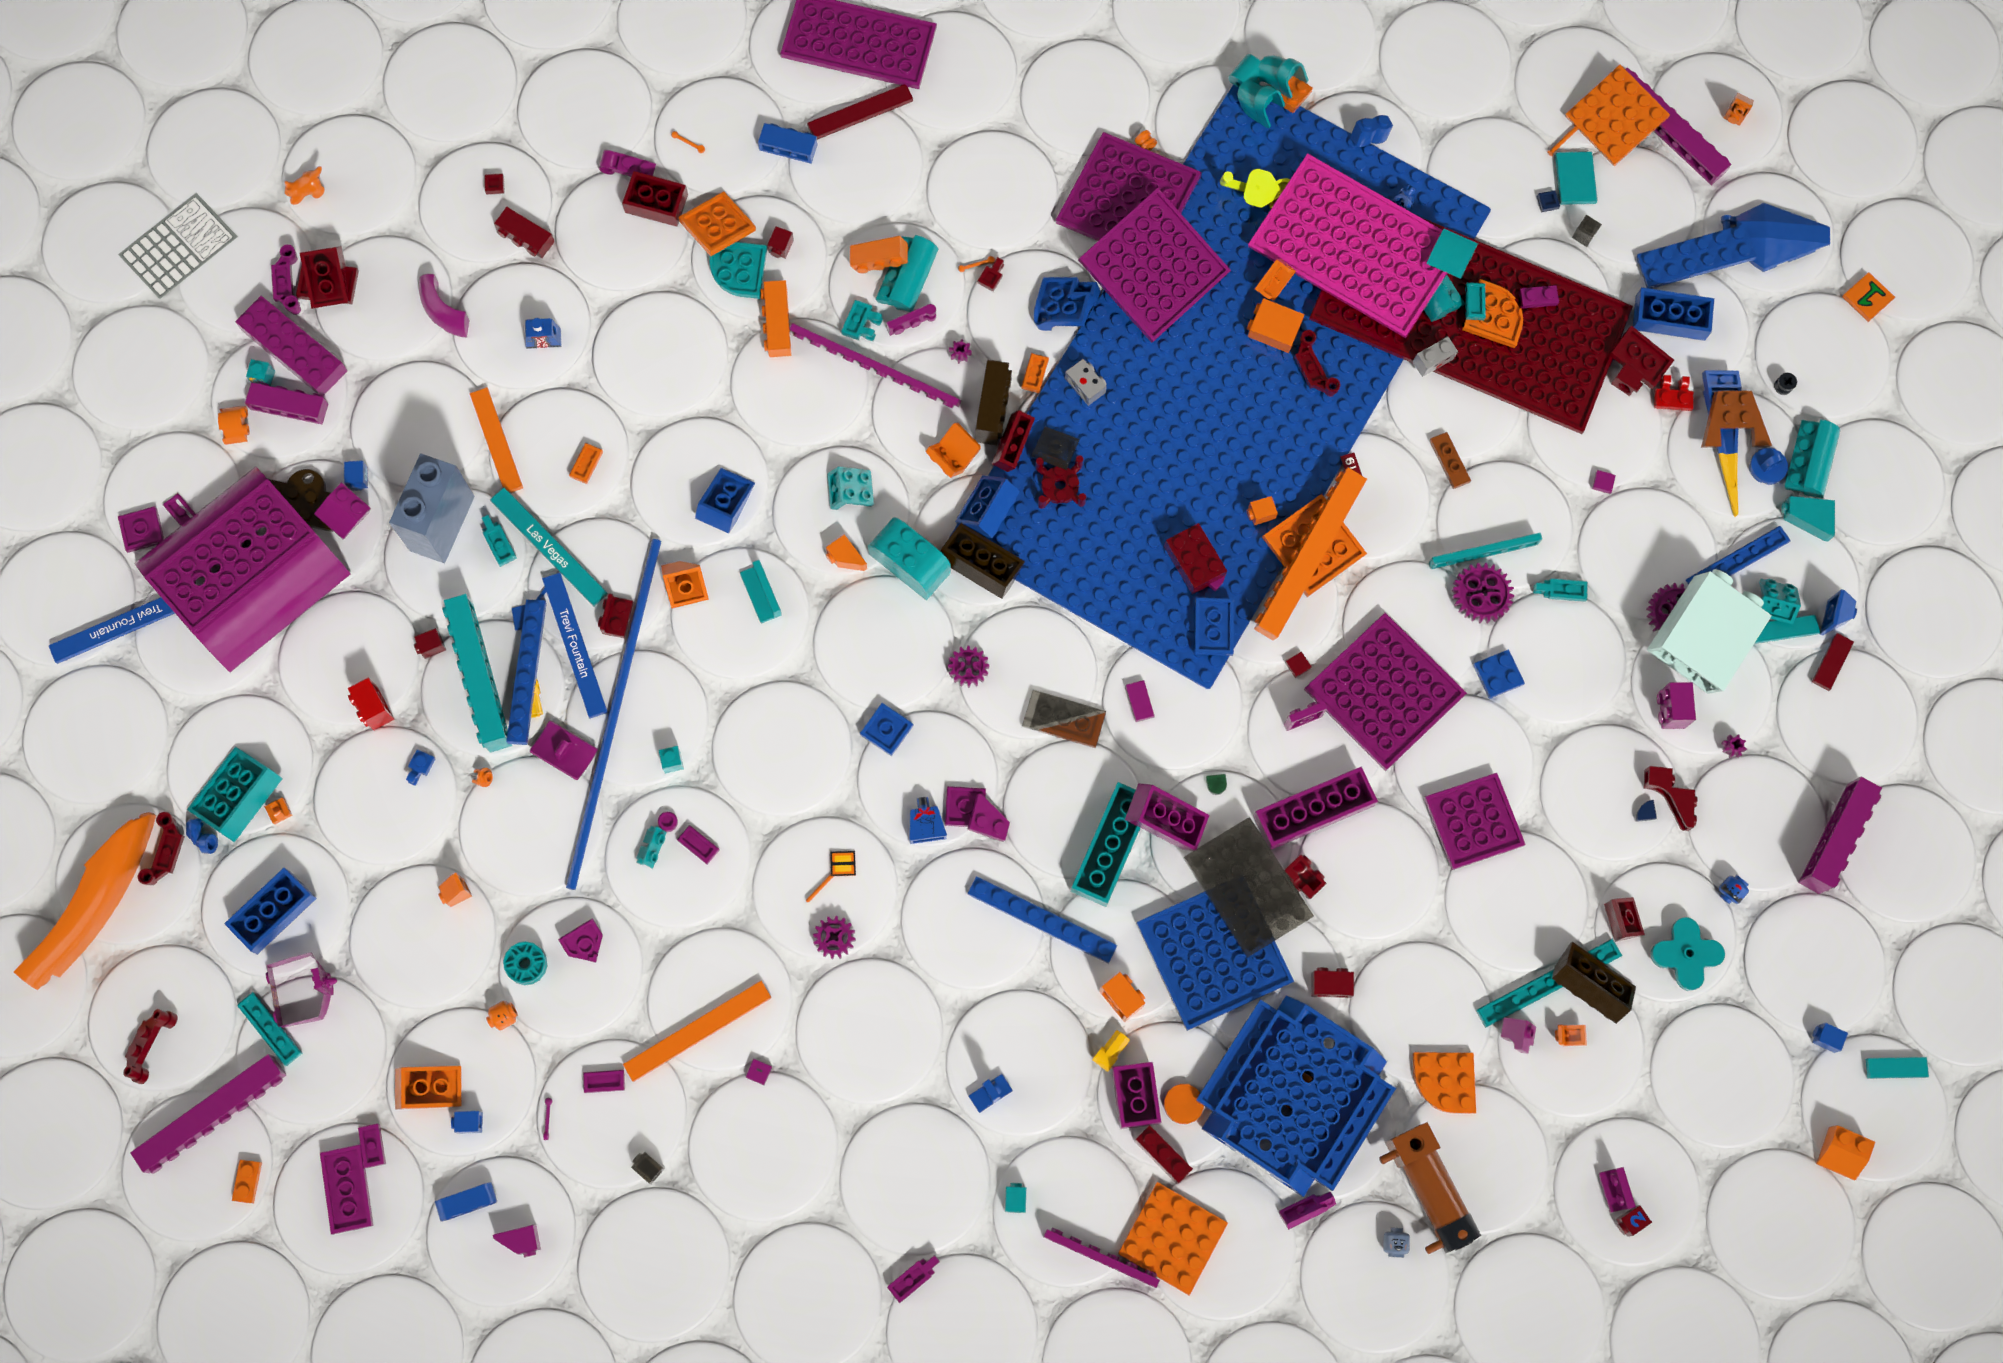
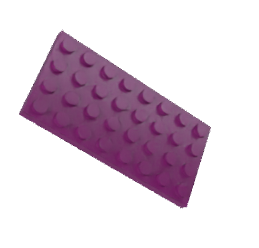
(859, 41)

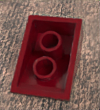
(325, 276)

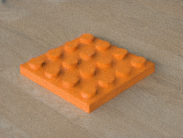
(1617, 115)
(1340, 555)
(1173, 1238)

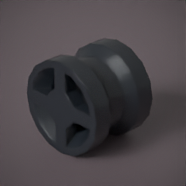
(1782, 387)

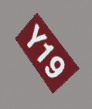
(1350, 461)

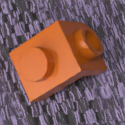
(1571, 1035)

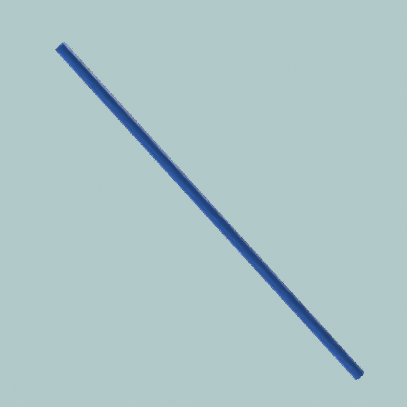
(613, 715)

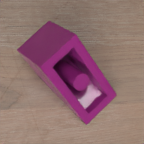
(520, 1240)

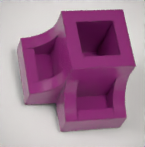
(1519, 1032)

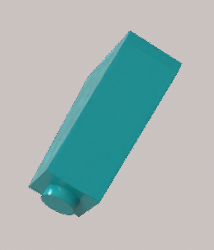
(1811, 515)

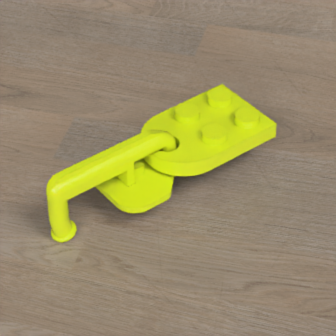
(1259, 189)

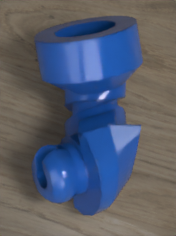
(1405, 198)
(206, 842)

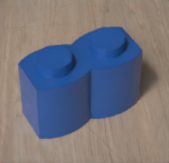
(1371, 130)

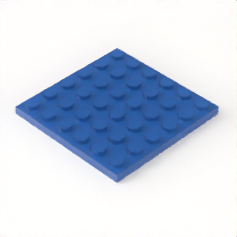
(1205, 964)

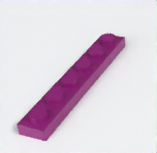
(1110, 1260)

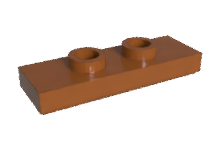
(1450, 460)

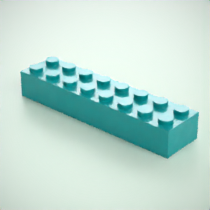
(477, 673)

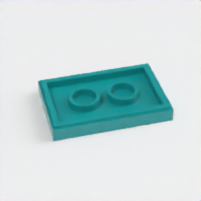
(1576, 178)

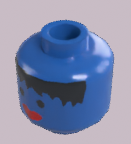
(1734, 889)

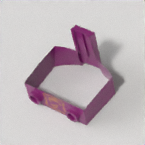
(321, 979)

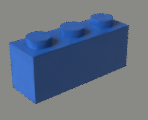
(788, 143)

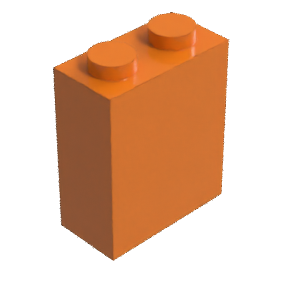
(1275, 325)

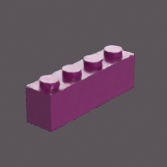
(286, 403)

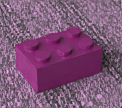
(1136, 1095)

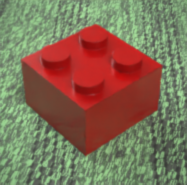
(370, 703)

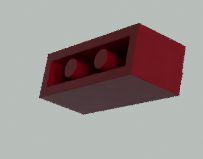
(523, 233)
(1013, 441)
(1163, 1154)

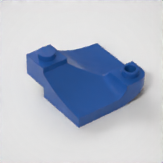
(1064, 302)

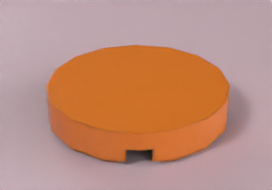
(1181, 1104)

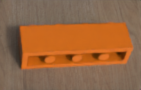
(777, 318)

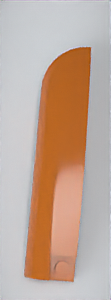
(96, 898)

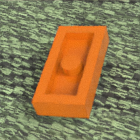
(246, 1181)

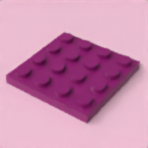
(1474, 821)

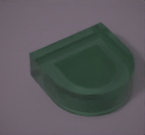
(1216, 783)

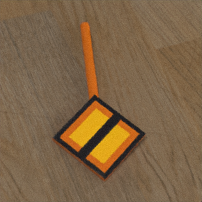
(842, 864)

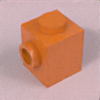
(1262, 510)

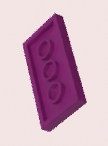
(346, 1189)

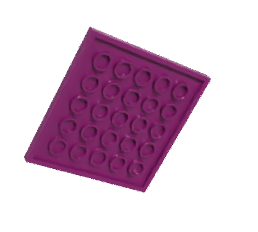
(1117, 181)
(1154, 265)
(1385, 691)

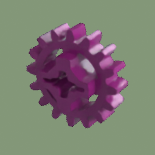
(826, 944)

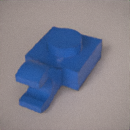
(420, 764)

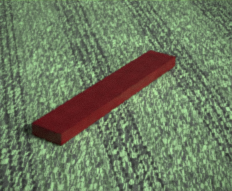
(860, 111)

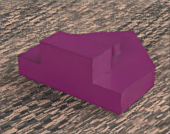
(583, 941)

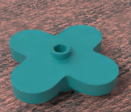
(1672, 954)

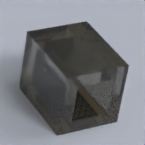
(1586, 230)
(647, 1167)

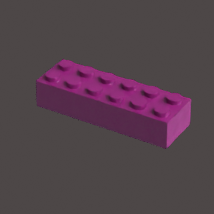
(291, 346)
(1315, 808)
(1840, 835)

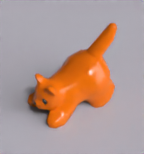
(305, 185)

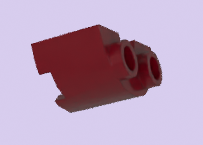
(1304, 877)

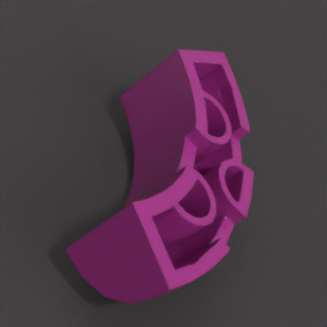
(449, 319)

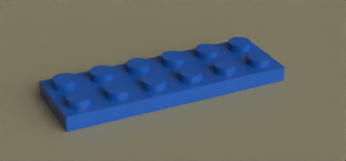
(1696, 256)

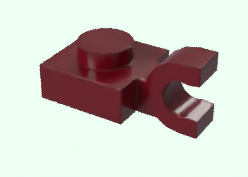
(990, 276)

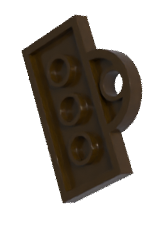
(305, 497)

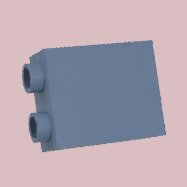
(432, 508)

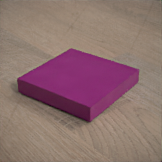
(141, 529)
(960, 805)

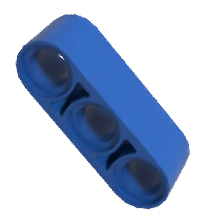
(466, 1201)

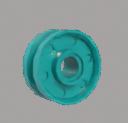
(516, 955)

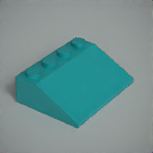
(234, 794)

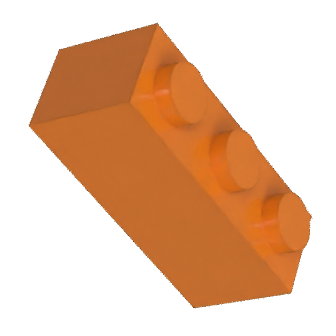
(879, 254)

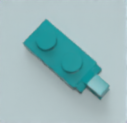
(498, 542)
(1562, 589)

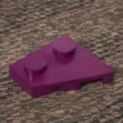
(988, 820)

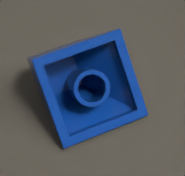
(1838, 611)

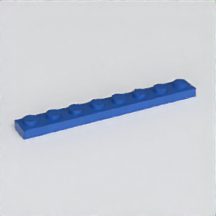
(526, 672)
(1042, 920)

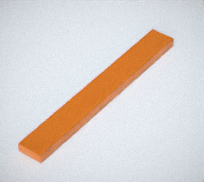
(697, 1031)

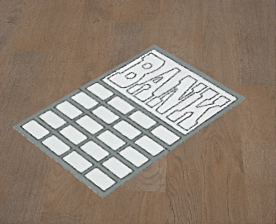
(178, 245)

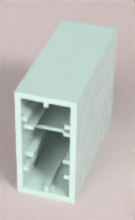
(1710, 631)

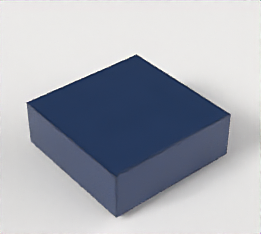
(1548, 201)

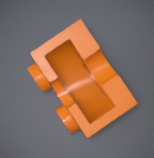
(233, 425)

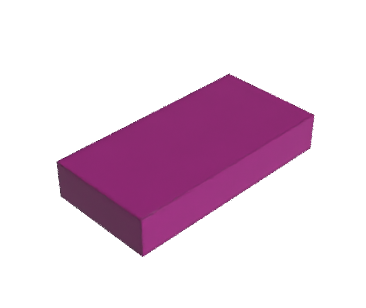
(1139, 701)
(698, 844)
(604, 1081)

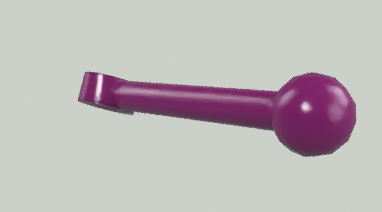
(548, 1101)

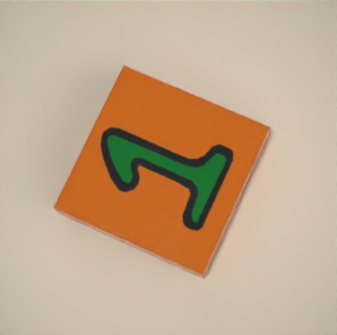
(1868, 297)

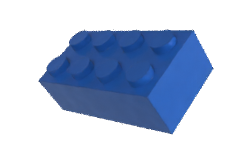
(1673, 314)
(270, 911)

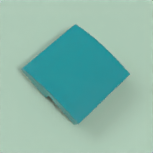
(1452, 253)

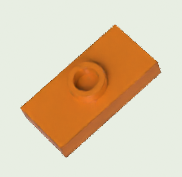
(1035, 373)
(586, 463)

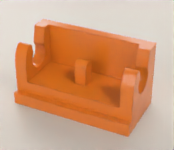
(1275, 279)

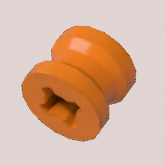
(1145, 140)

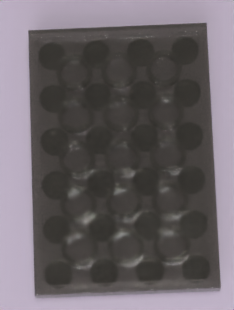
(1248, 887)

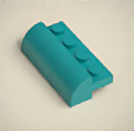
(904, 283)
(1444, 301)
(1813, 457)

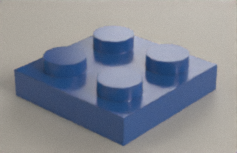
(1498, 674)
(886, 729)

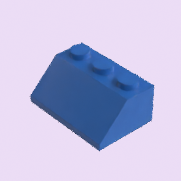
(988, 505)

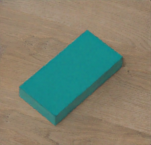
(1475, 301)

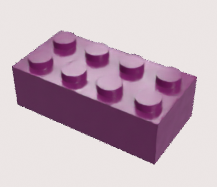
(1167, 817)

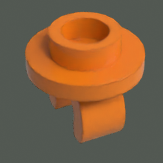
(484, 777)

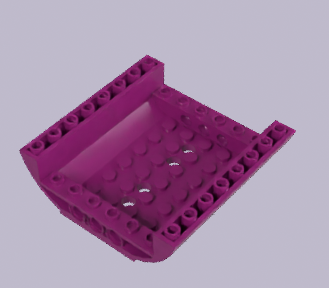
(256, 586)

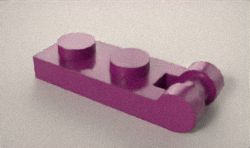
(911, 319)

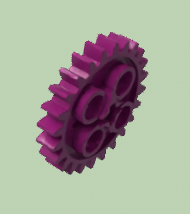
(1660, 601)
(1486, 609)

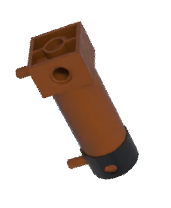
(1434, 1188)

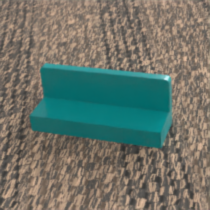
(760, 592)

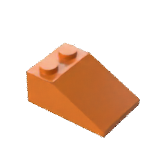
(427, 1087)

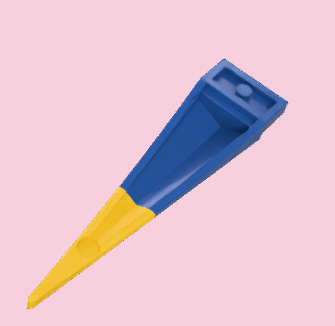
(1728, 453)

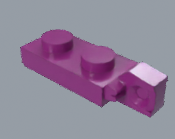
(1306, 1209)
(913, 1278)

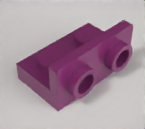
(1616, 1189)

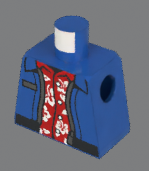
(542, 333)

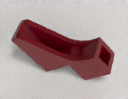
(1680, 800)

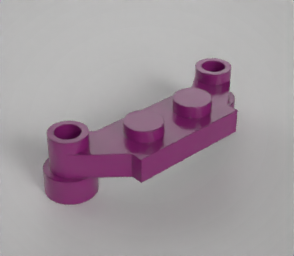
(283, 281)

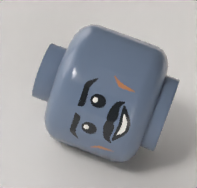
(1396, 1243)

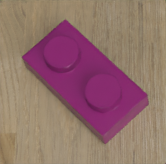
(1538, 296)
(371, 1145)

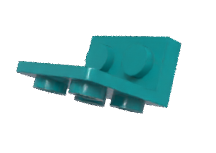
(850, 487)
(1780, 600)

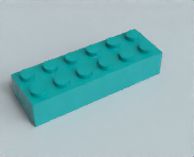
(1107, 850)

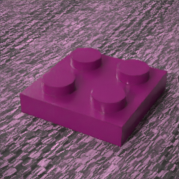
(1300, 717)

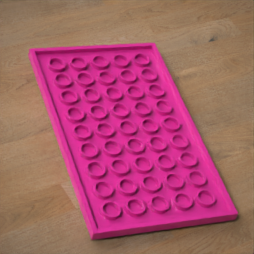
(1353, 245)

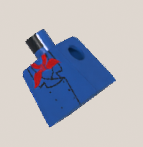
(926, 823)

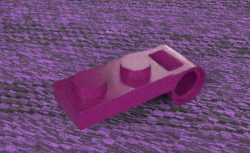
(624, 164)

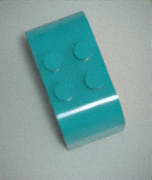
(910, 557)

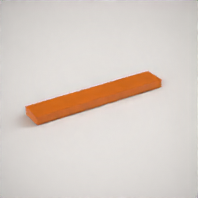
(496, 440)

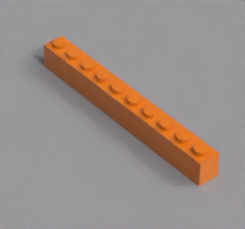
(1310, 553)

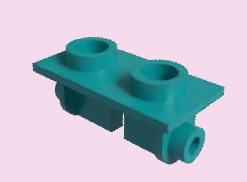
(649, 855)

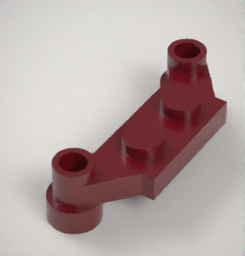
(1311, 367)
(167, 851)
(142, 1043)

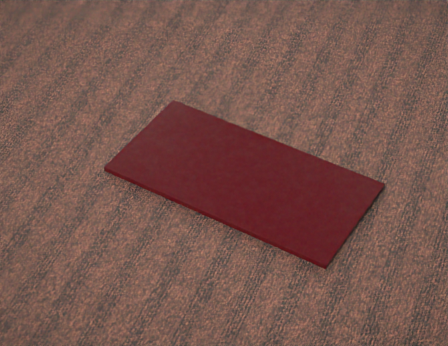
(1557, 356)

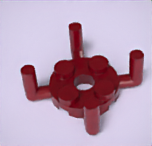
(1056, 474)

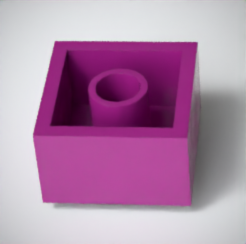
(1676, 705)

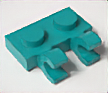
(857, 319)

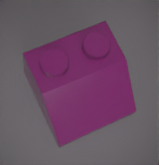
(342, 511)

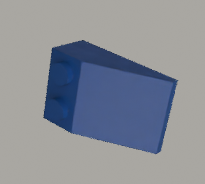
(724, 500)

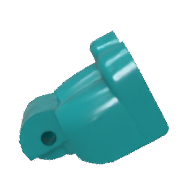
(1271, 70)

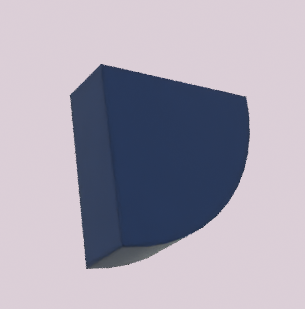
(1646, 812)

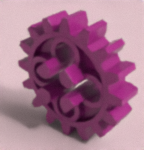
(979, 666)

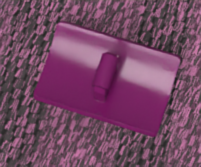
(564, 750)

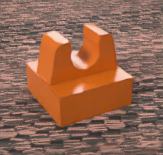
(278, 810)

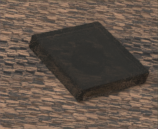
(1055, 448)

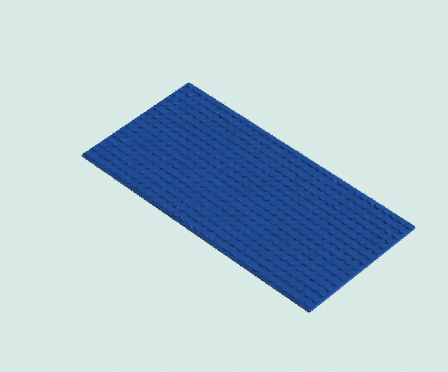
(1205, 410)

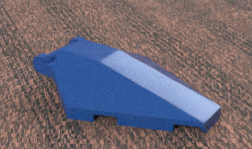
(1779, 235)

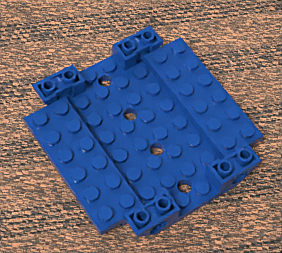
(1327, 1114)

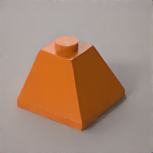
(684, 583)

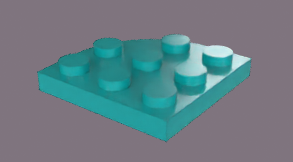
(740, 269)

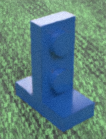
(990, 1093)

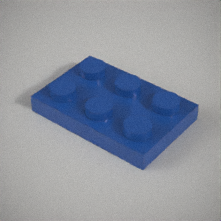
(1214, 626)

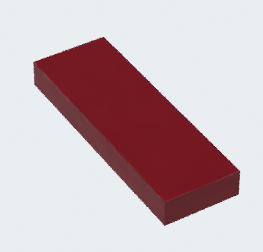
(1832, 661)

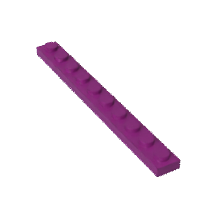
(868, 363)

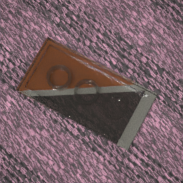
(1064, 719)

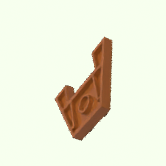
(1734, 411)

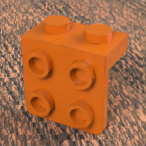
(954, 450)

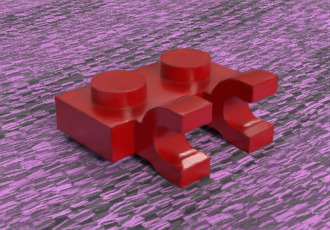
(1674, 399)

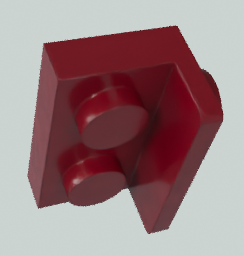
(615, 616)

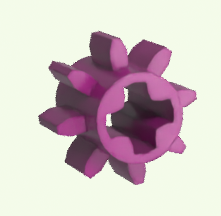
(961, 346)
(1729, 747)

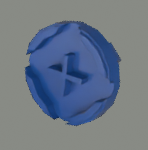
(1768, 466)

